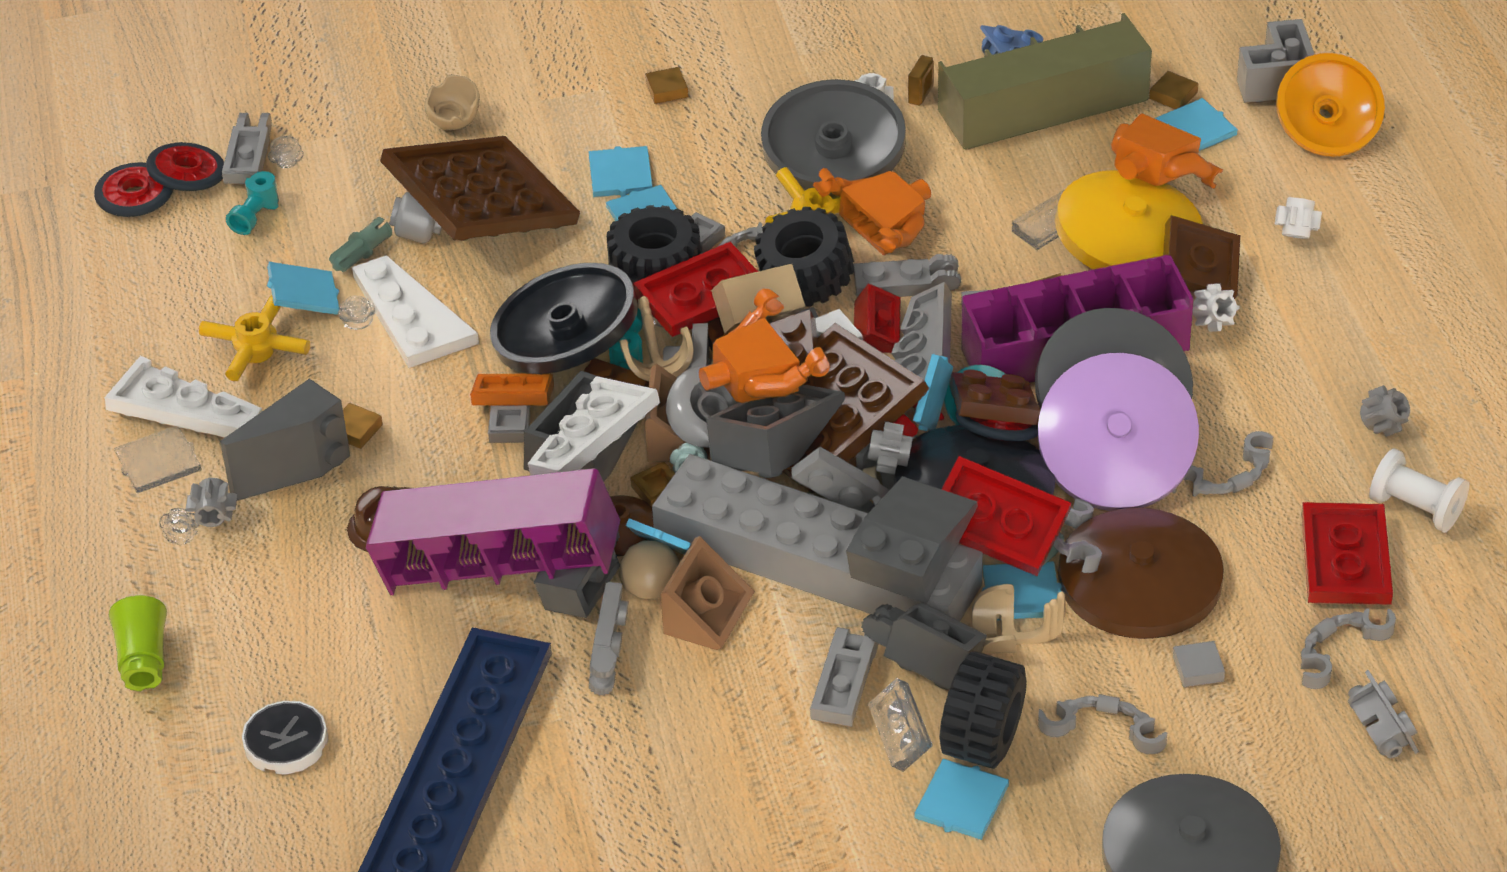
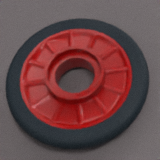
(166, 167)
(114, 199)
(999, 429)

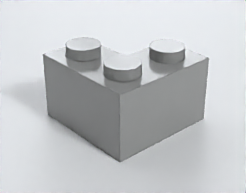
(1265, 65)

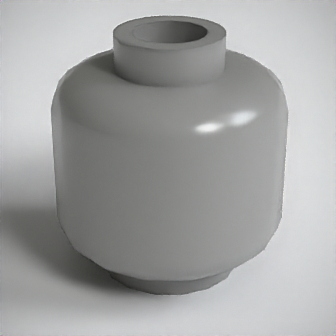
(412, 220)

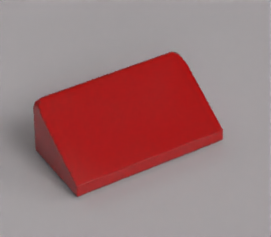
(878, 317)

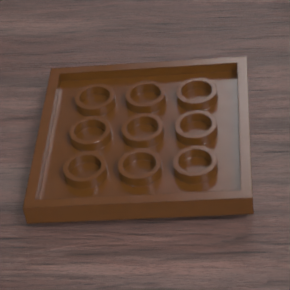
(479, 187)
(874, 391)

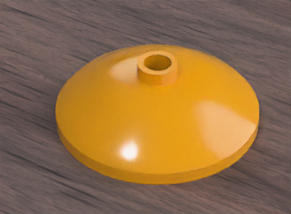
(1341, 88)

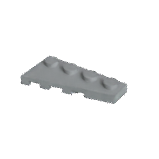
(925, 329)

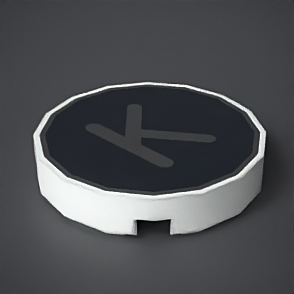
(285, 737)

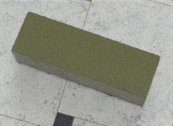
(1045, 83)

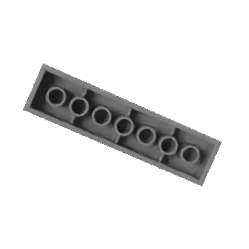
(792, 537)

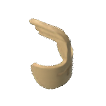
(675, 365)
(998, 603)

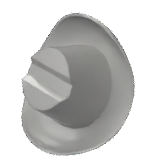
(691, 404)

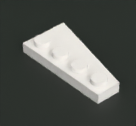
(595, 424)

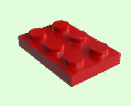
(684, 293)
(1011, 517)
(1346, 553)

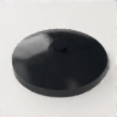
(564, 318)
(937, 450)

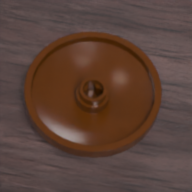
(1152, 574)

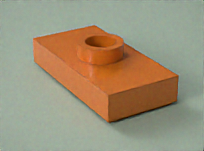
(512, 389)

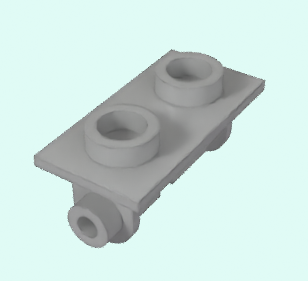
(1393, 729)

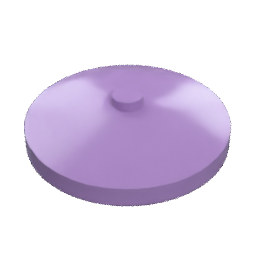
(1118, 431)

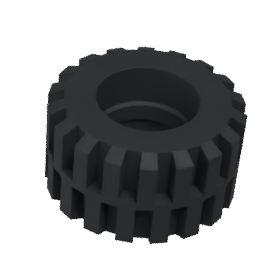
(810, 235)
(651, 241)
(982, 709)

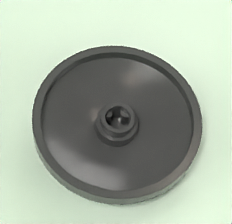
(833, 127)
(1104, 333)
(1189, 827)

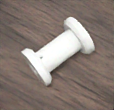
(1419, 490)

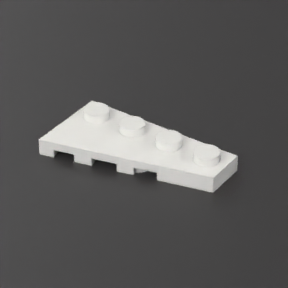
(410, 314)
(172, 401)

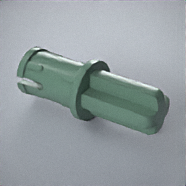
(360, 245)

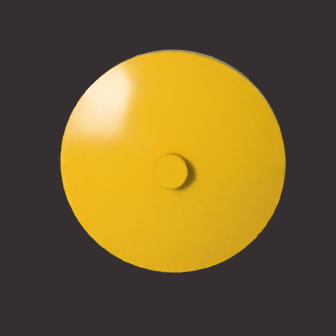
(1117, 219)

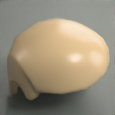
(452, 103)
(647, 568)

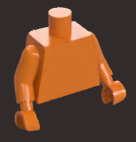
(1159, 153)
(879, 207)
(755, 359)

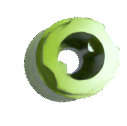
(139, 640)

